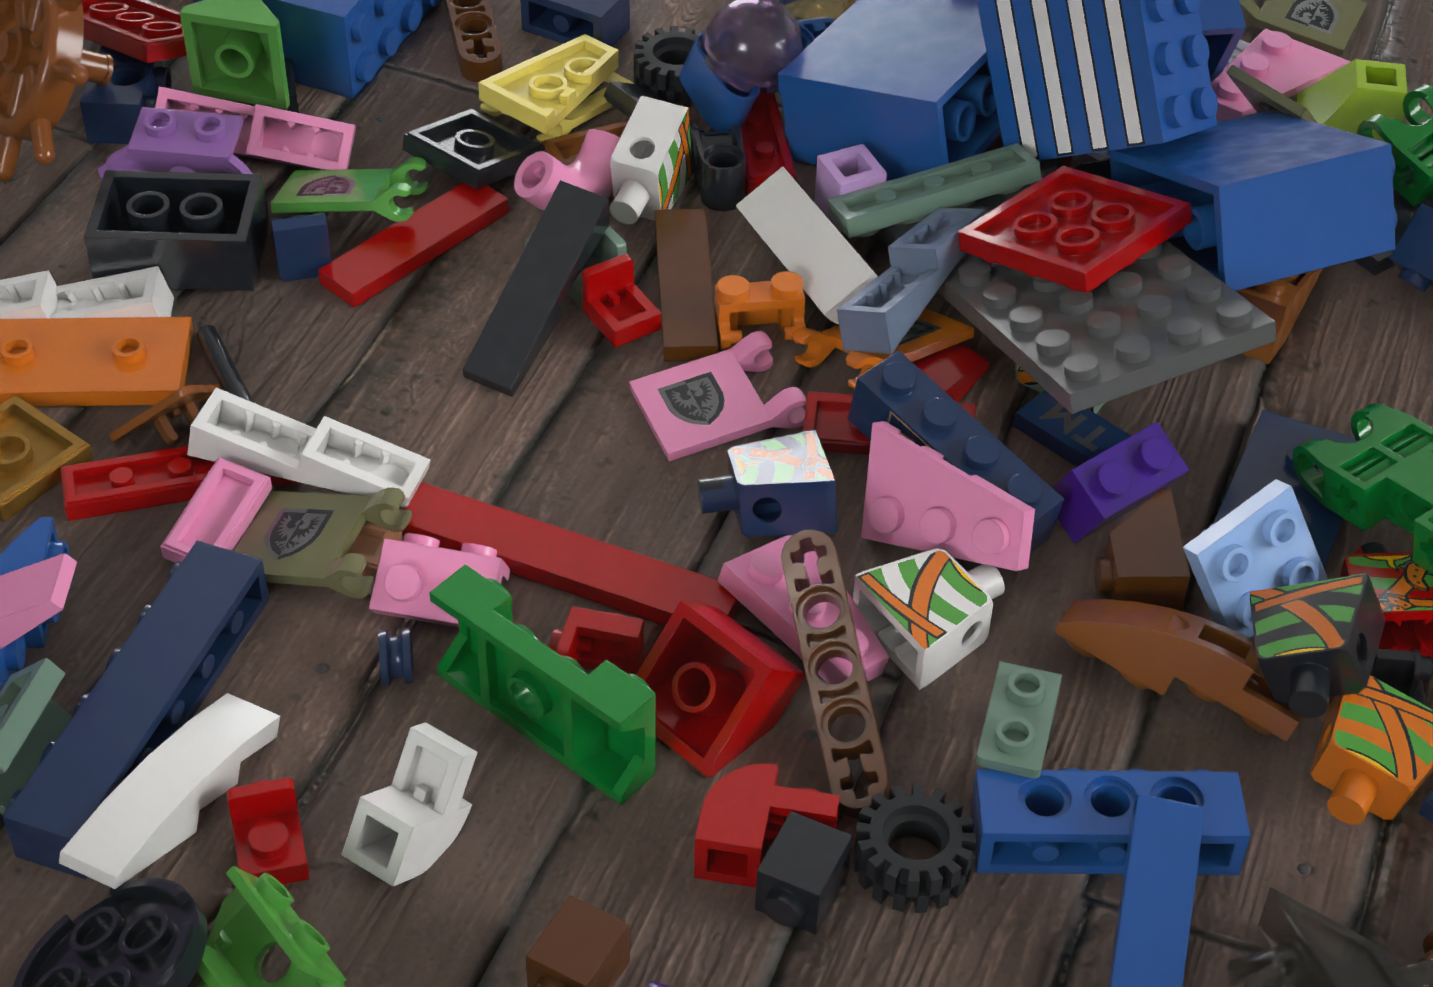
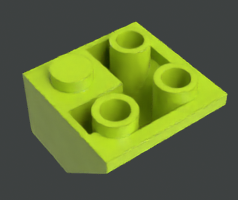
(1356, 94)

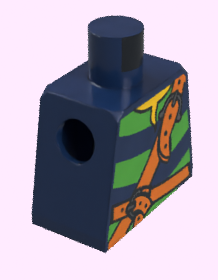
(775, 487)

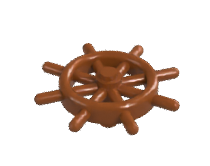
(38, 72)

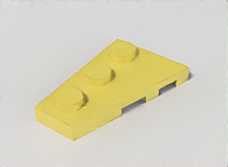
(551, 83)

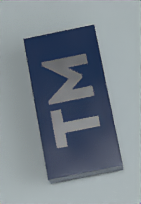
(1069, 435)

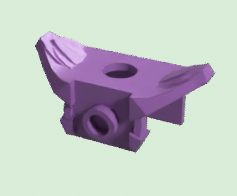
(180, 143)

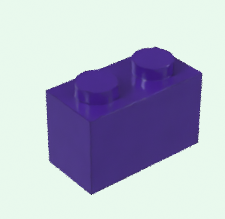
(1117, 481)

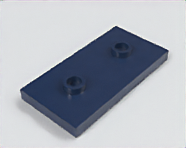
(1270, 458)

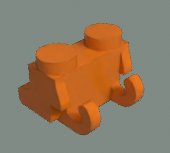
(756, 303)

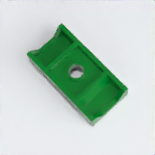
(590, 722)

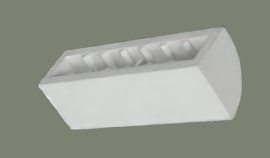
(806, 242)

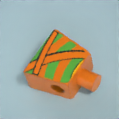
(1373, 752)

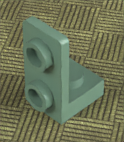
(1019, 720)

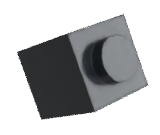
(802, 873)

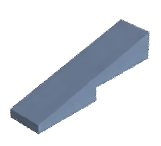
(891, 303)

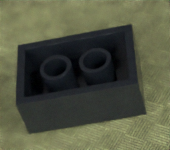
(189, 224)

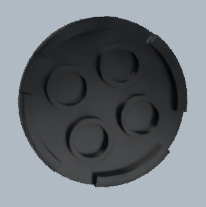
(136, 938)

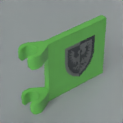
(351, 190)

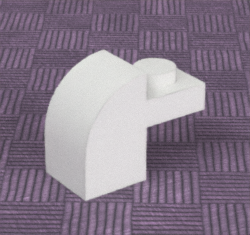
(417, 817)

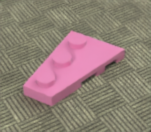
(1277, 62)
(930, 504)
(761, 587)

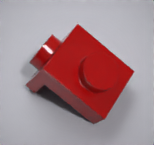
(617, 303)
(601, 636)

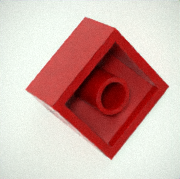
(715, 686)

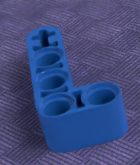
(719, 101)

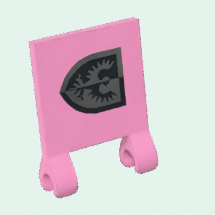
(714, 399)

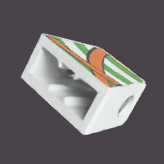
(651, 160)
(928, 610)

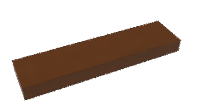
(685, 284)

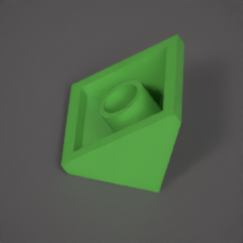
(235, 52)

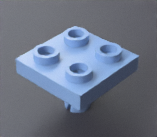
(1252, 550)

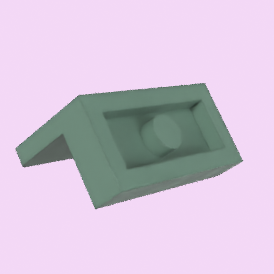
(28, 723)

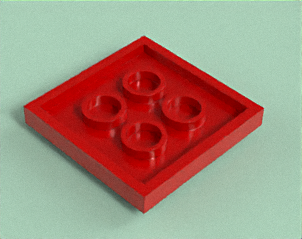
(1075, 228)

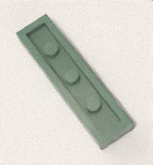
(945, 186)

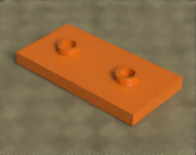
(94, 360)

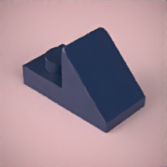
(301, 245)

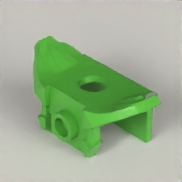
(252, 922)

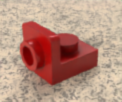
(268, 830)

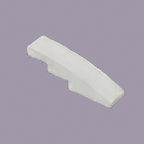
(163, 794)

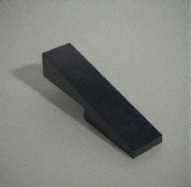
(537, 287)

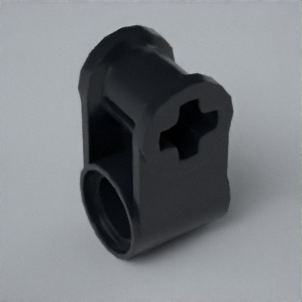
(719, 167)

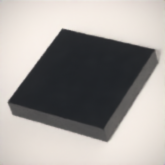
(471, 148)

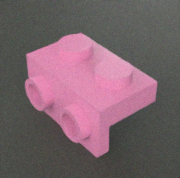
(418, 566)

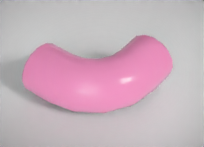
(590, 170)

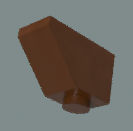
(1146, 557)

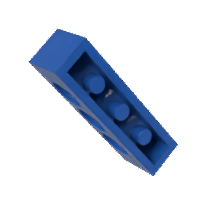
(1084, 817)

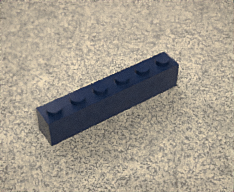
(140, 698)

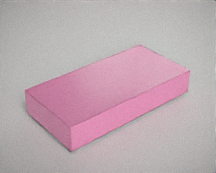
(218, 510)

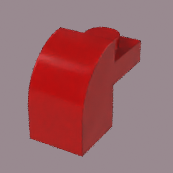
(745, 817)

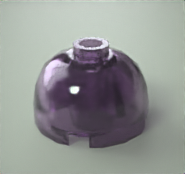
(751, 43)

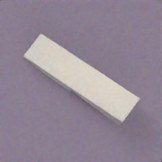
(119, 295)
(323, 457)

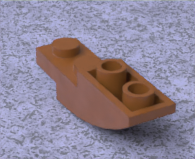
(1162, 643)

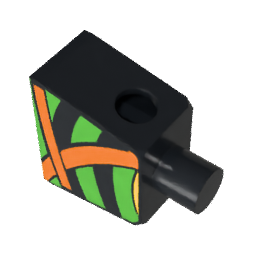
(1317, 640)

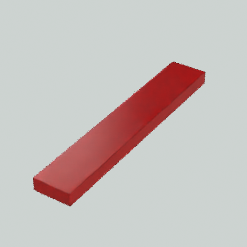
(564, 557)

